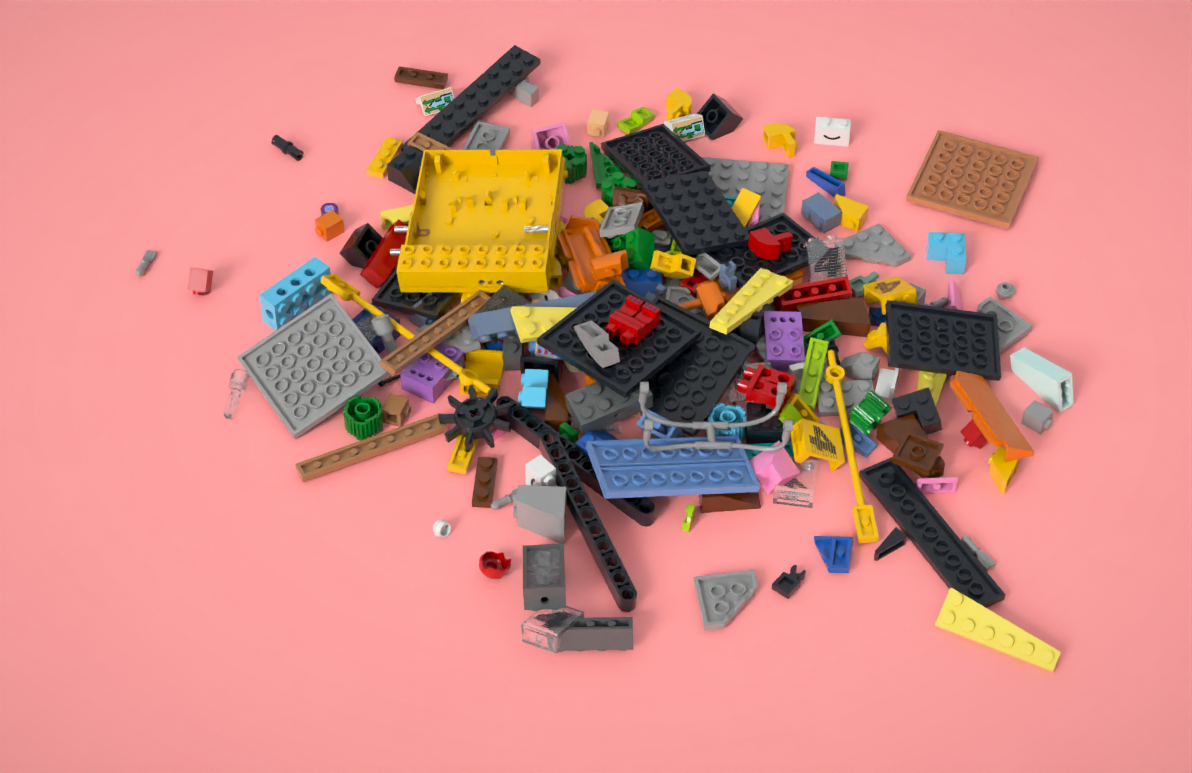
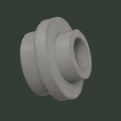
(1005, 290)

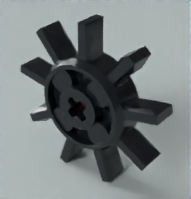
(475, 418)

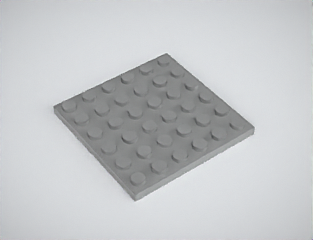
(313, 365)

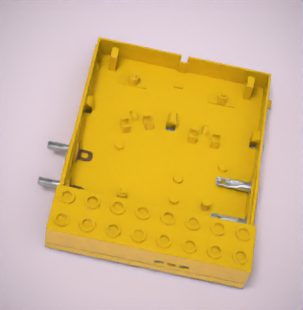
(483, 222)

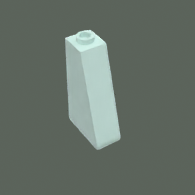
(1045, 378)

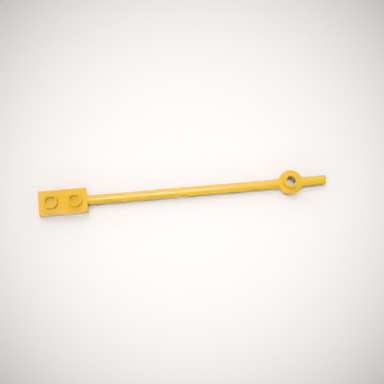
(348, 292)
(862, 514)

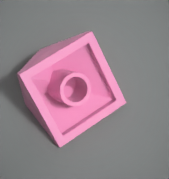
(549, 137)
(774, 468)

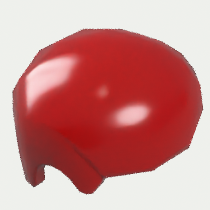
(494, 564)

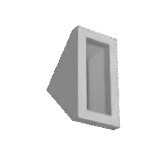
(707, 266)

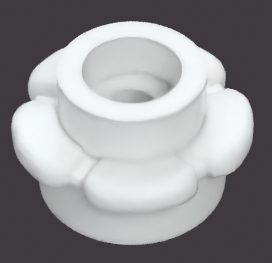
(441, 528)

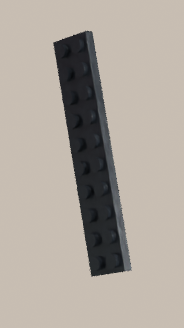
(480, 96)
(930, 533)

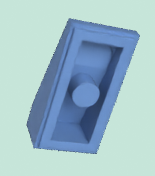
(861, 442)

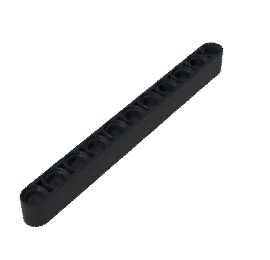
(530, 428)
(592, 525)

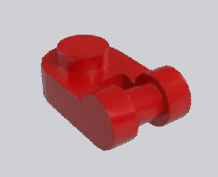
(696, 279)

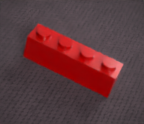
(381, 262)
(814, 292)

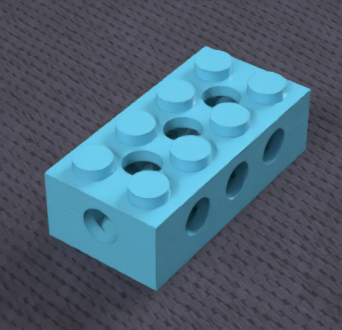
(294, 293)

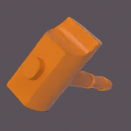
(604, 265)
(709, 299)

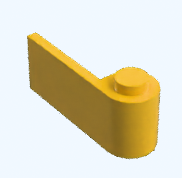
(746, 205)

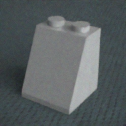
(541, 510)

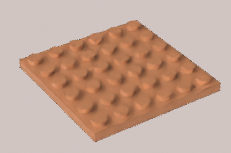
(972, 179)

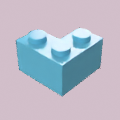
(947, 248)
(534, 389)

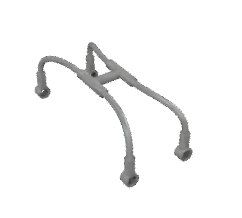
(710, 426)

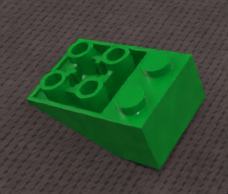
(638, 245)

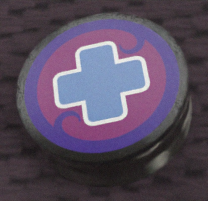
(328, 207)

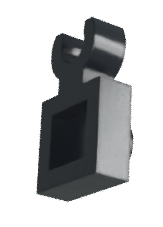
(787, 583)

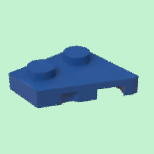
(835, 552)

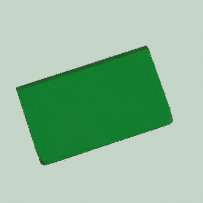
(825, 332)

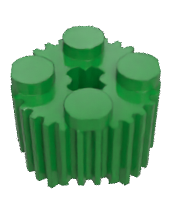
(575, 162)
(615, 180)
(869, 413)
(363, 417)

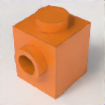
(329, 226)

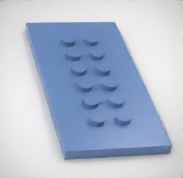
(633, 470)

